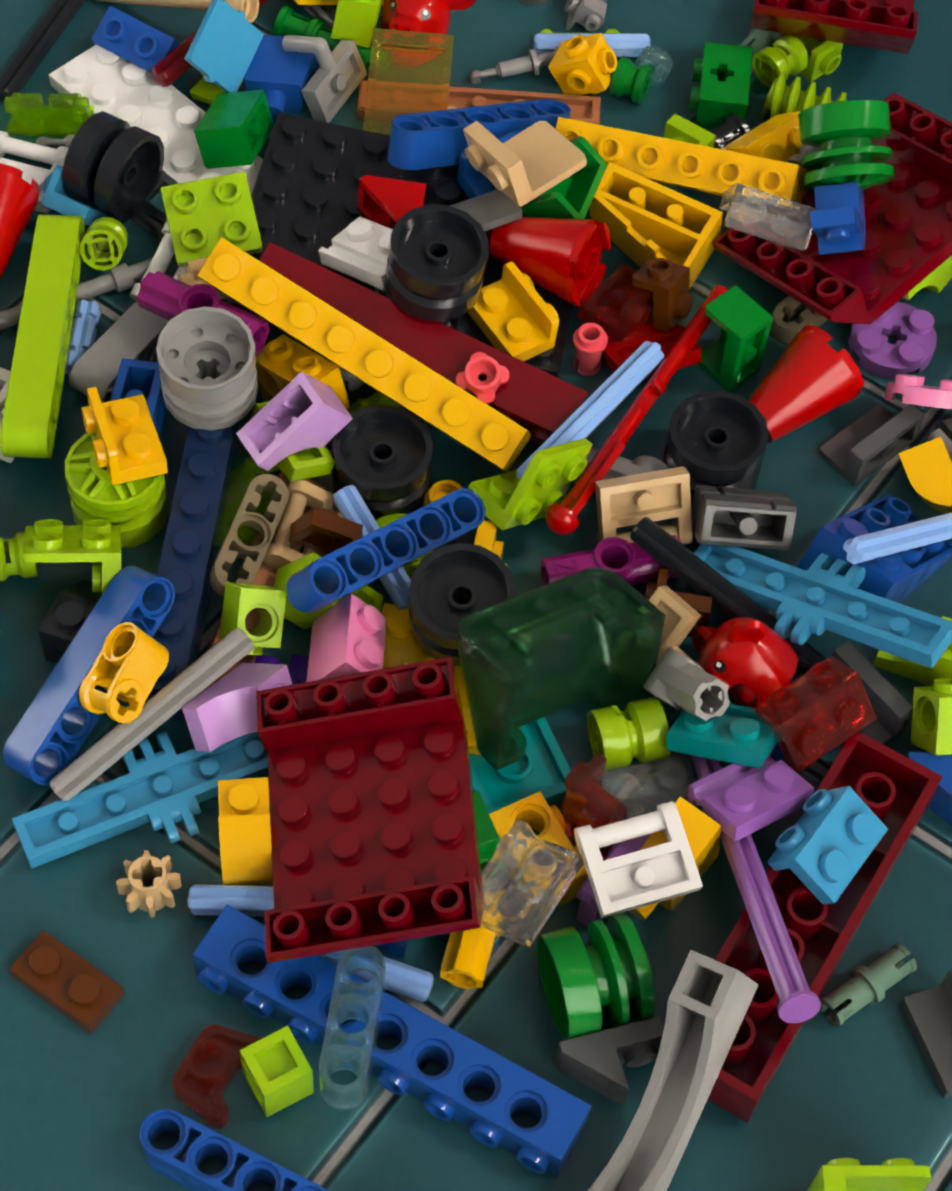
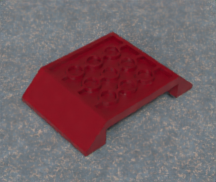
(863, 23)
(904, 237)
(369, 810)

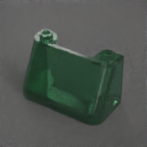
(552, 649)

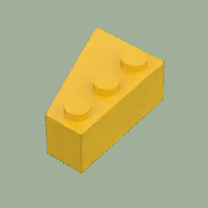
(655, 220)

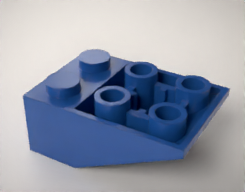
(887, 576)

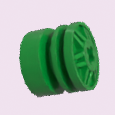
(845, 141)
(605, 974)

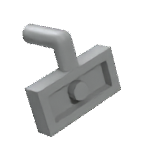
(334, 80)

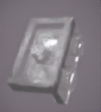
(767, 216)
(650, 784)
(525, 883)

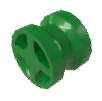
(631, 80)

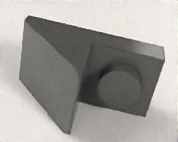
(598, 1056)

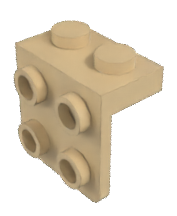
(525, 163)

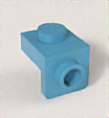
(58, 200)

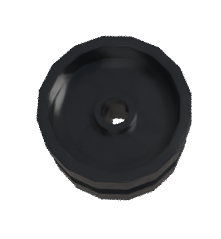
(112, 165)
(436, 262)
(717, 440)
(386, 458)
(448, 588)

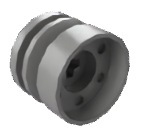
(207, 368)

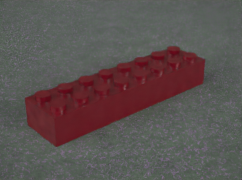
(899, 796)

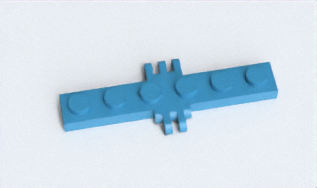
(829, 600)
(155, 791)

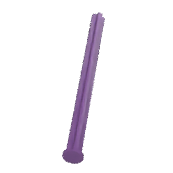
(795, 998)

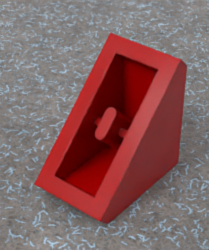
(388, 199)

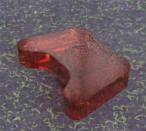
(209, 1071)

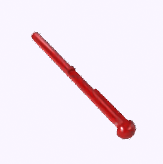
(563, 518)

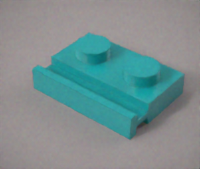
(732, 738)

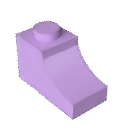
(296, 419)
(230, 704)

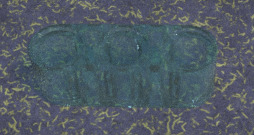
(352, 1050)

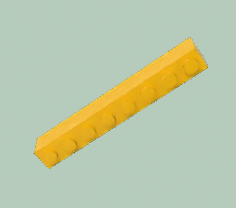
(364, 355)

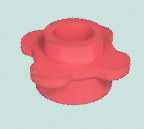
(482, 365)

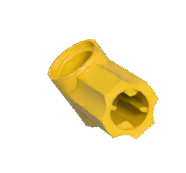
(467, 957)

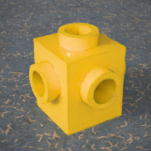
(583, 65)

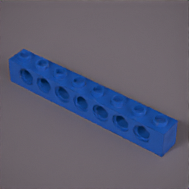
(561, 1116)

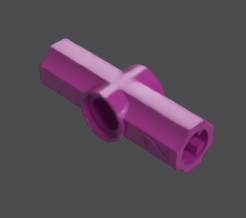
(170, 297)
(633, 562)

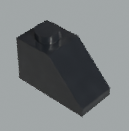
(66, 618)

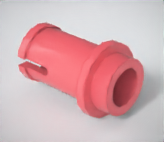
(589, 344)

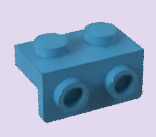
(829, 842)

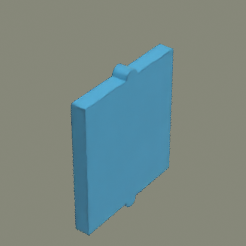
(224, 46)

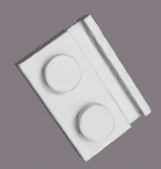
(360, 252)

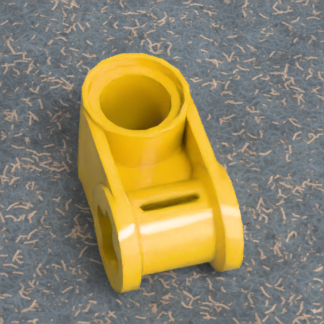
(127, 672)

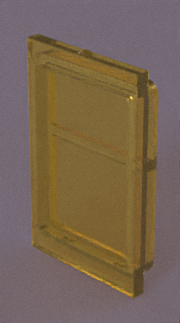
(406, 76)

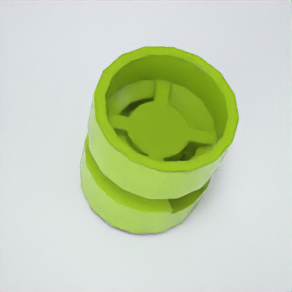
(629, 733)

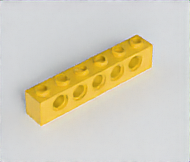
(686, 163)

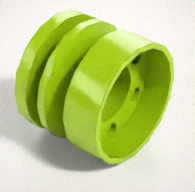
(135, 505)

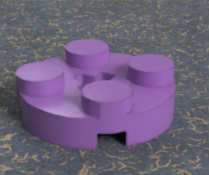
(910, 353)

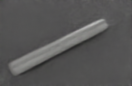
(154, 713)

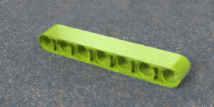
(43, 338)

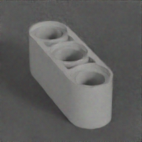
(130, 337)

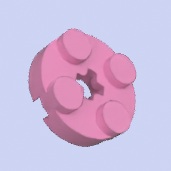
(917, 393)

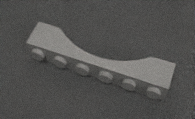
(695, 1041)

